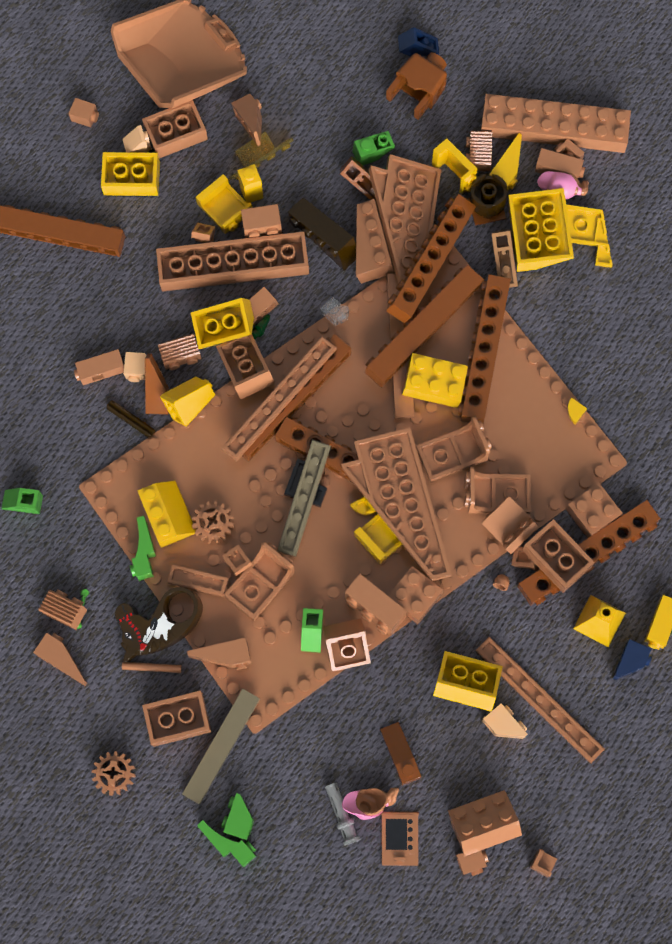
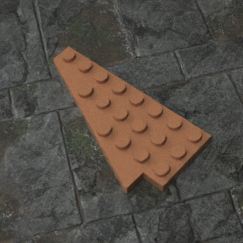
(406, 205)
(395, 486)

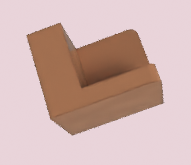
(543, 863)

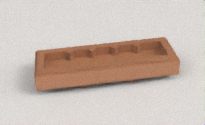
(197, 580)

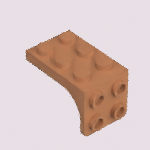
(455, 451)
(490, 490)
(261, 581)

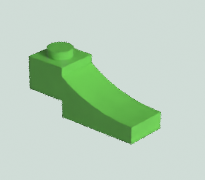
(141, 564)
(241, 851)

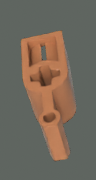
(262, 304)

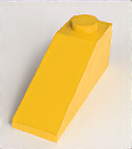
(508, 164)

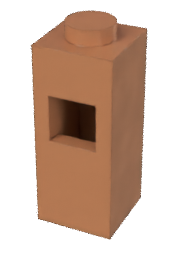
(559, 162)
(99, 367)

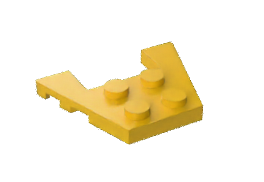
(589, 228)

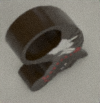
(160, 632)

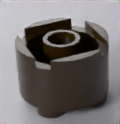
(488, 195)

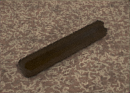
(130, 418)

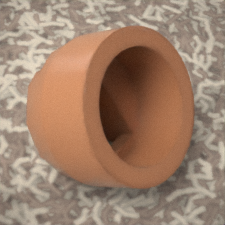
(501, 582)

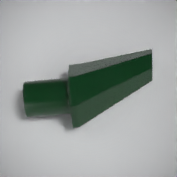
(260, 328)

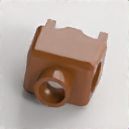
(420, 79)

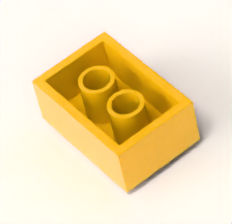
(130, 174)
(435, 380)
(468, 681)

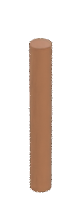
(151, 667)

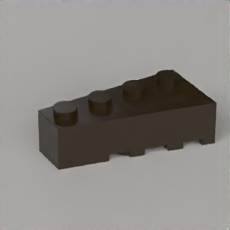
(324, 233)

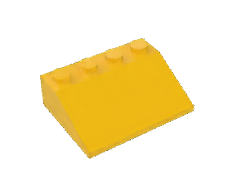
(540, 229)

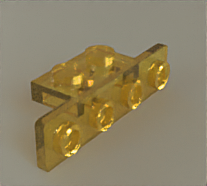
(253, 154)

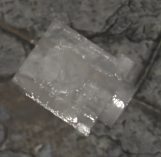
(335, 311)

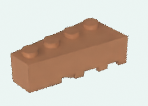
(372, 250)

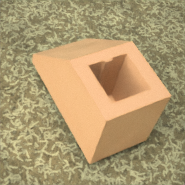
(137, 141)
(134, 366)
(503, 724)

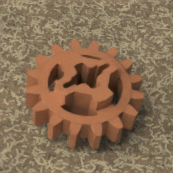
(219, 526)
(112, 783)

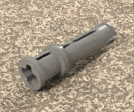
(345, 823)

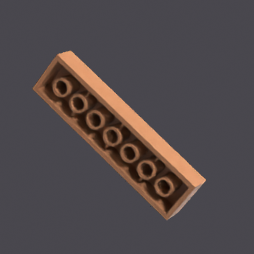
(556, 122)
(232, 261)

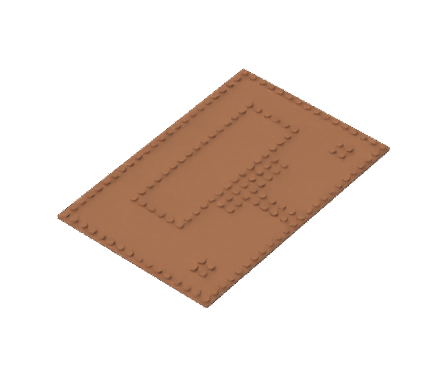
(522, 420)

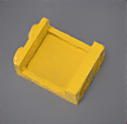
(448, 154)
(222, 204)
(377, 539)

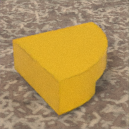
(575, 410)
(362, 507)

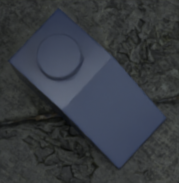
(417, 42)
(633, 659)

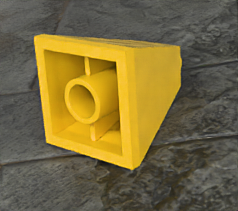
(599, 620)

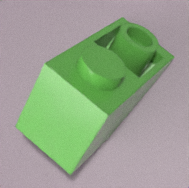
(372, 147)
(22, 500)
(312, 630)
(239, 820)

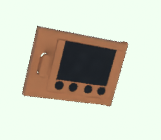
(400, 838)

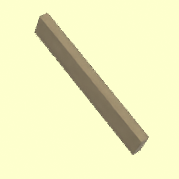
(304, 498)
(221, 746)

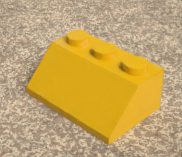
(223, 322)
(166, 512)

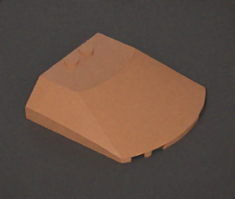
(178, 52)

